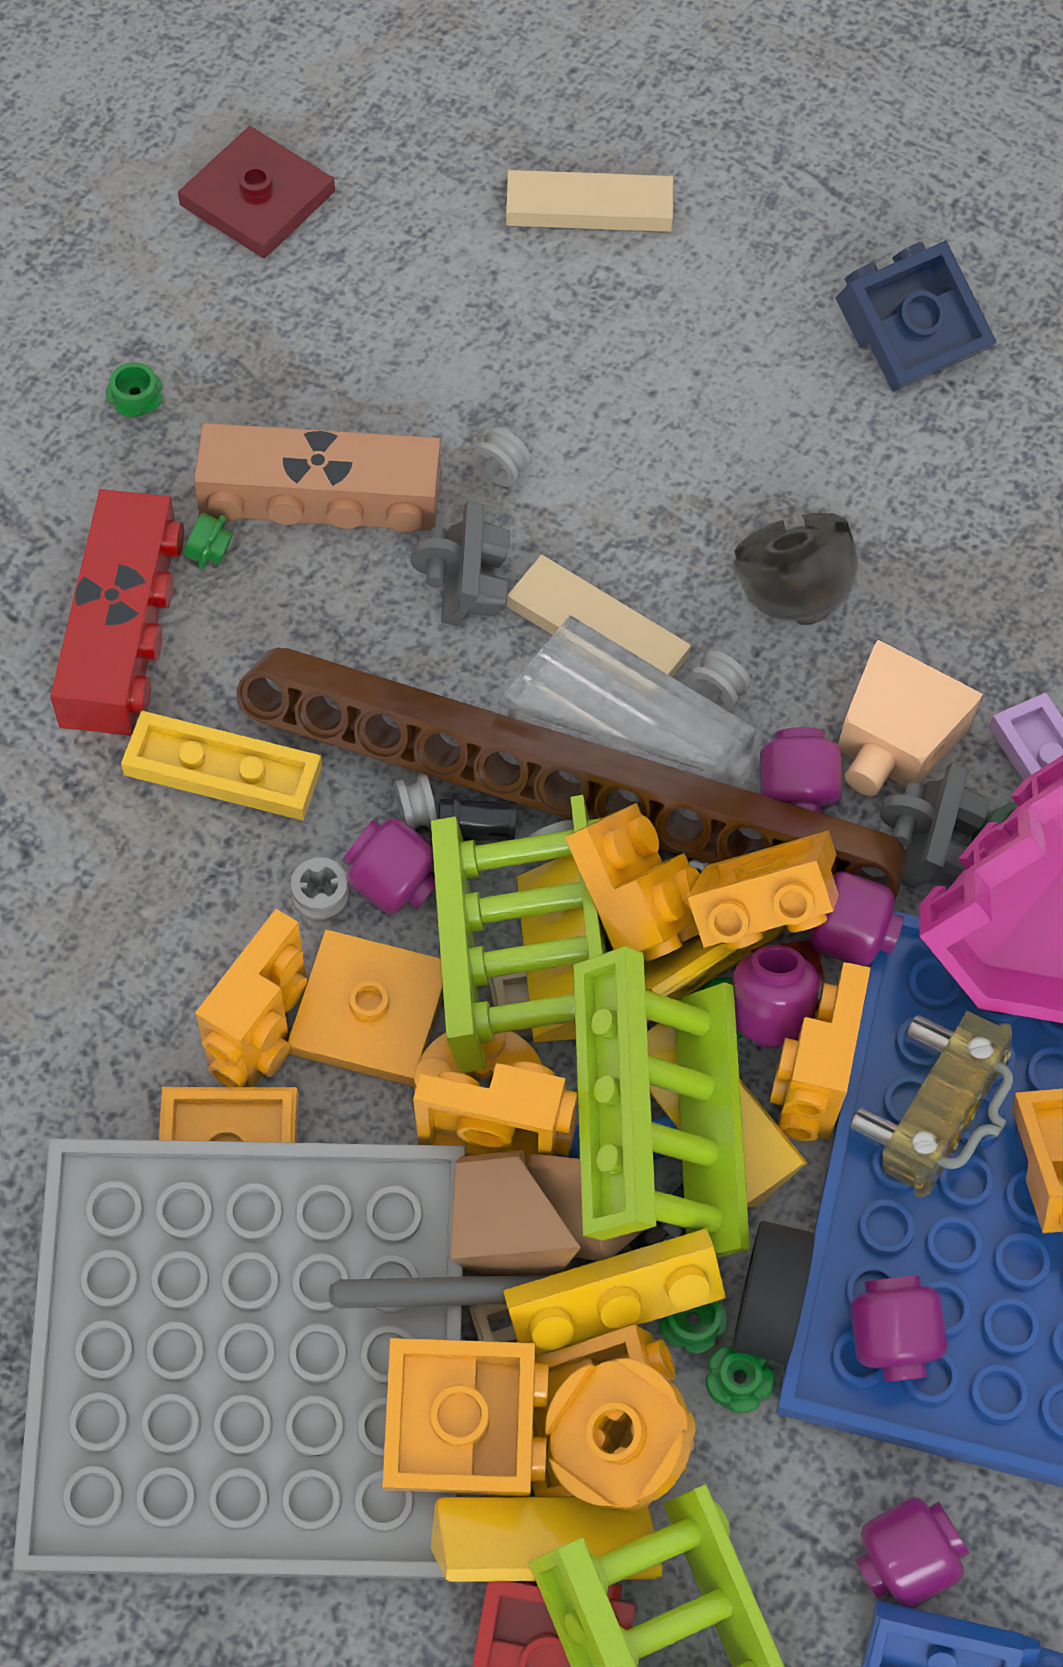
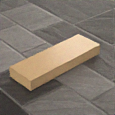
(589, 200)
(553, 593)

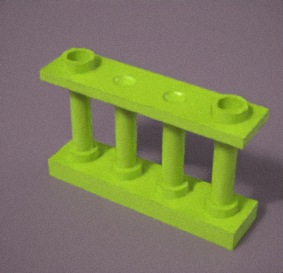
(464, 913)
(616, 1105)
(578, 1583)

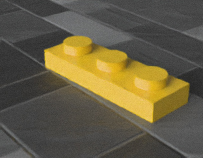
(222, 765)
(616, 1293)

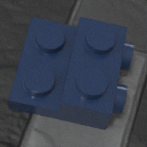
(915, 314)

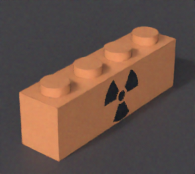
(318, 477)

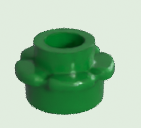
(131, 379)
(208, 540)
(697, 1337)
(733, 1395)

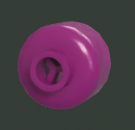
(802, 769)
(391, 866)
(860, 922)
(774, 995)
(898, 1327)
(911, 1552)

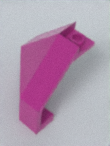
(1005, 911)

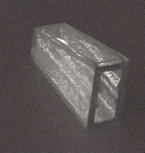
(620, 701)

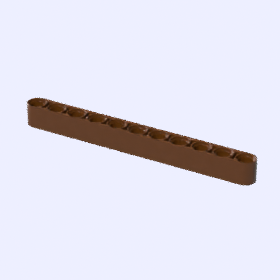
(540, 756)

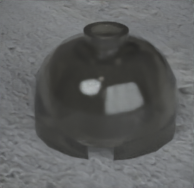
(800, 569)

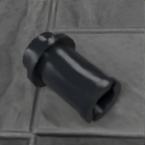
(481, 818)

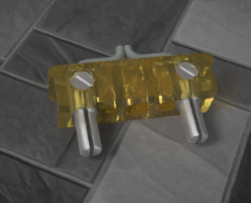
(946, 1101)

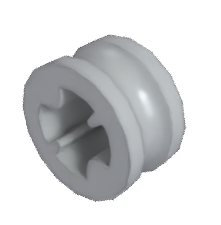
(501, 457)
(719, 679)
(416, 802)
(318, 871)

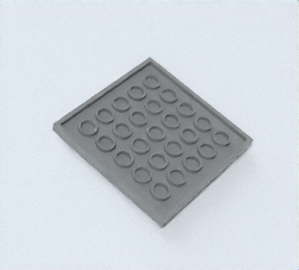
(198, 1380)

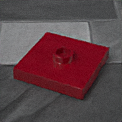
(256, 191)

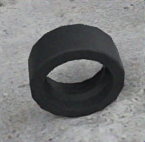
(774, 1292)

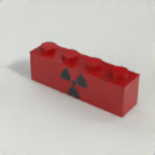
(116, 613)

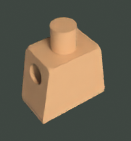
(902, 720)

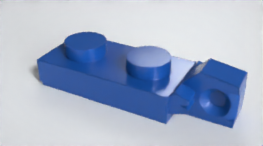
(926, 1639)

